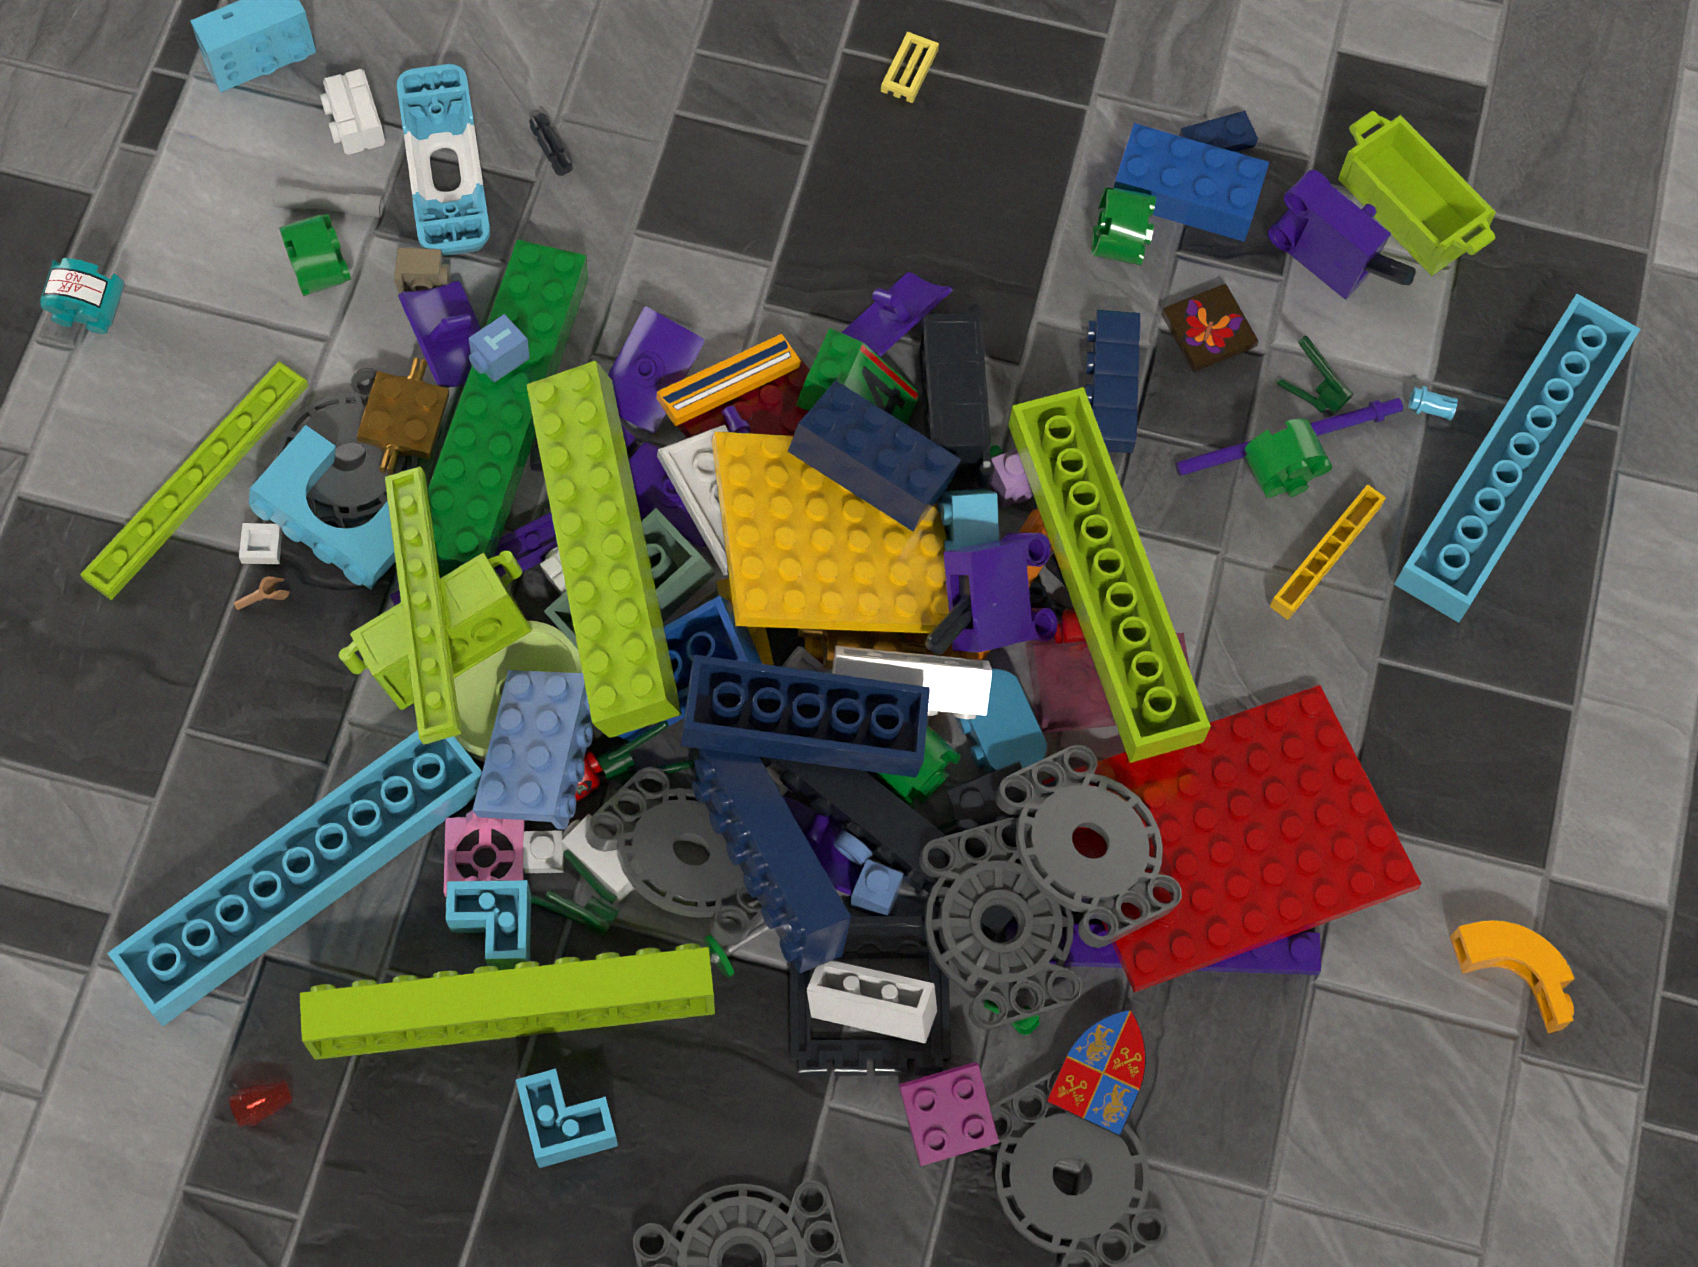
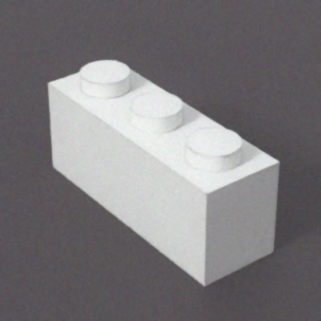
(872, 1000)

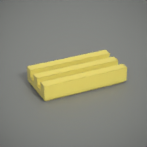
(900, 88)

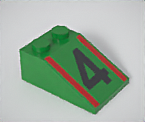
(862, 372)

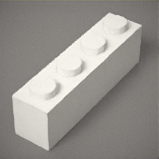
(954, 683)

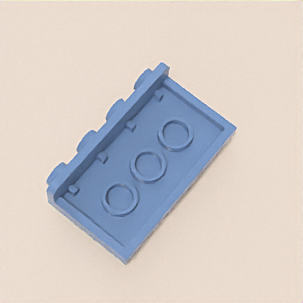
(536, 749)

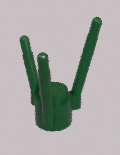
(1332, 391)
(617, 759)
(596, 914)

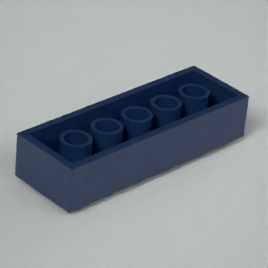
(806, 716)
(773, 856)

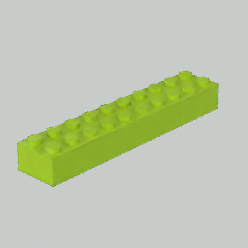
(603, 551)
(1108, 575)
(507, 1002)

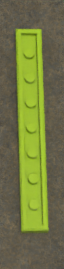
(194, 480)
(422, 606)

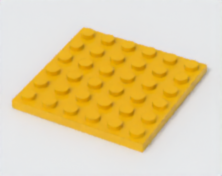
(816, 552)

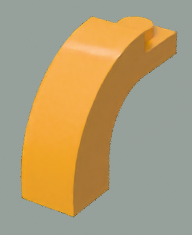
(1524, 953)

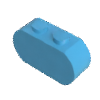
(1007, 730)

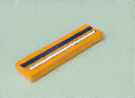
(728, 379)

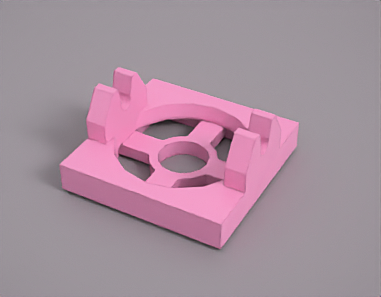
(459, 827)

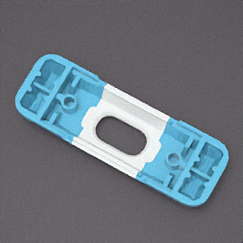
(434, 117)

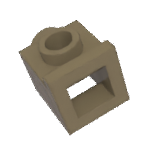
(420, 269)

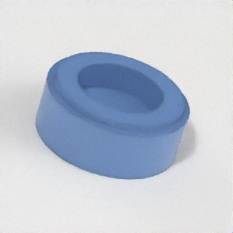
(852, 848)

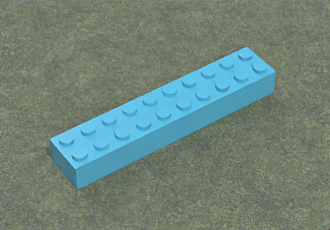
(1516, 458)
(295, 873)

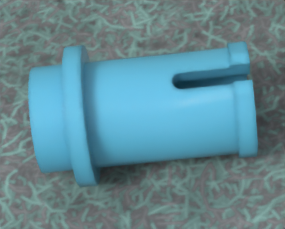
(1432, 403)

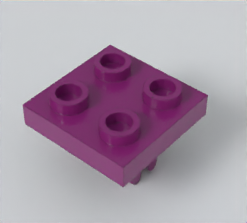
(948, 1113)

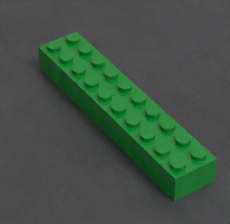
(494, 420)

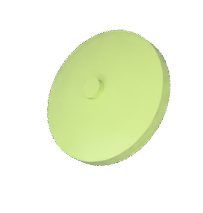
(482, 685)

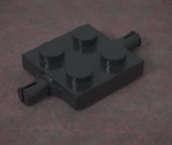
(976, 806)

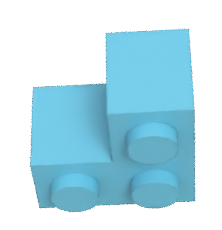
(969, 517)
(496, 909)
(560, 1131)

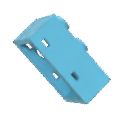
(252, 39)

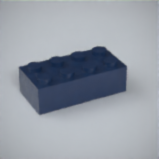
(874, 455)

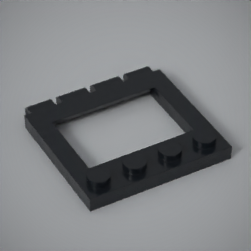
(874, 939)

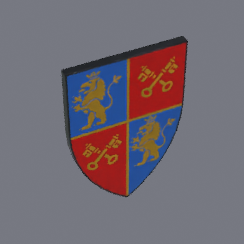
(1103, 1073)

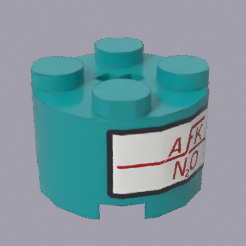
(81, 295)

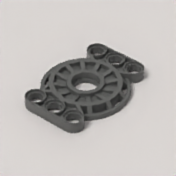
(346, 494)
(648, 858)
(1079, 882)
(1004, 965)
(1079, 1219)
(778, 1236)

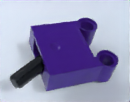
(1335, 237)
(992, 596)

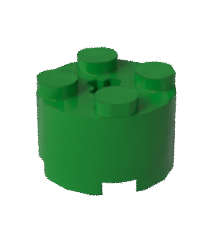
(1123, 225)
(315, 254)
(1287, 459)
(931, 774)

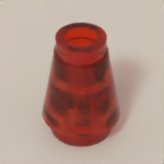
(258, 1102)

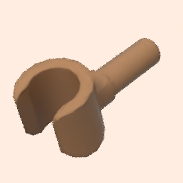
(265, 590)

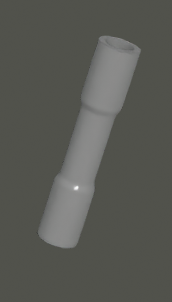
(306, 199)

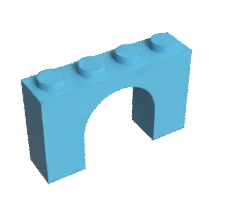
(281, 495)

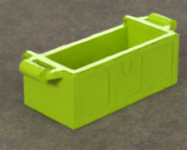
(1415, 193)
(478, 621)

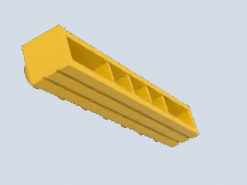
(1327, 552)

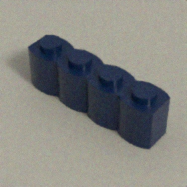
(1114, 376)

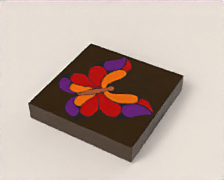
(1209, 327)

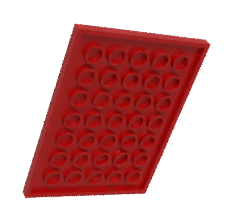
(1260, 831)

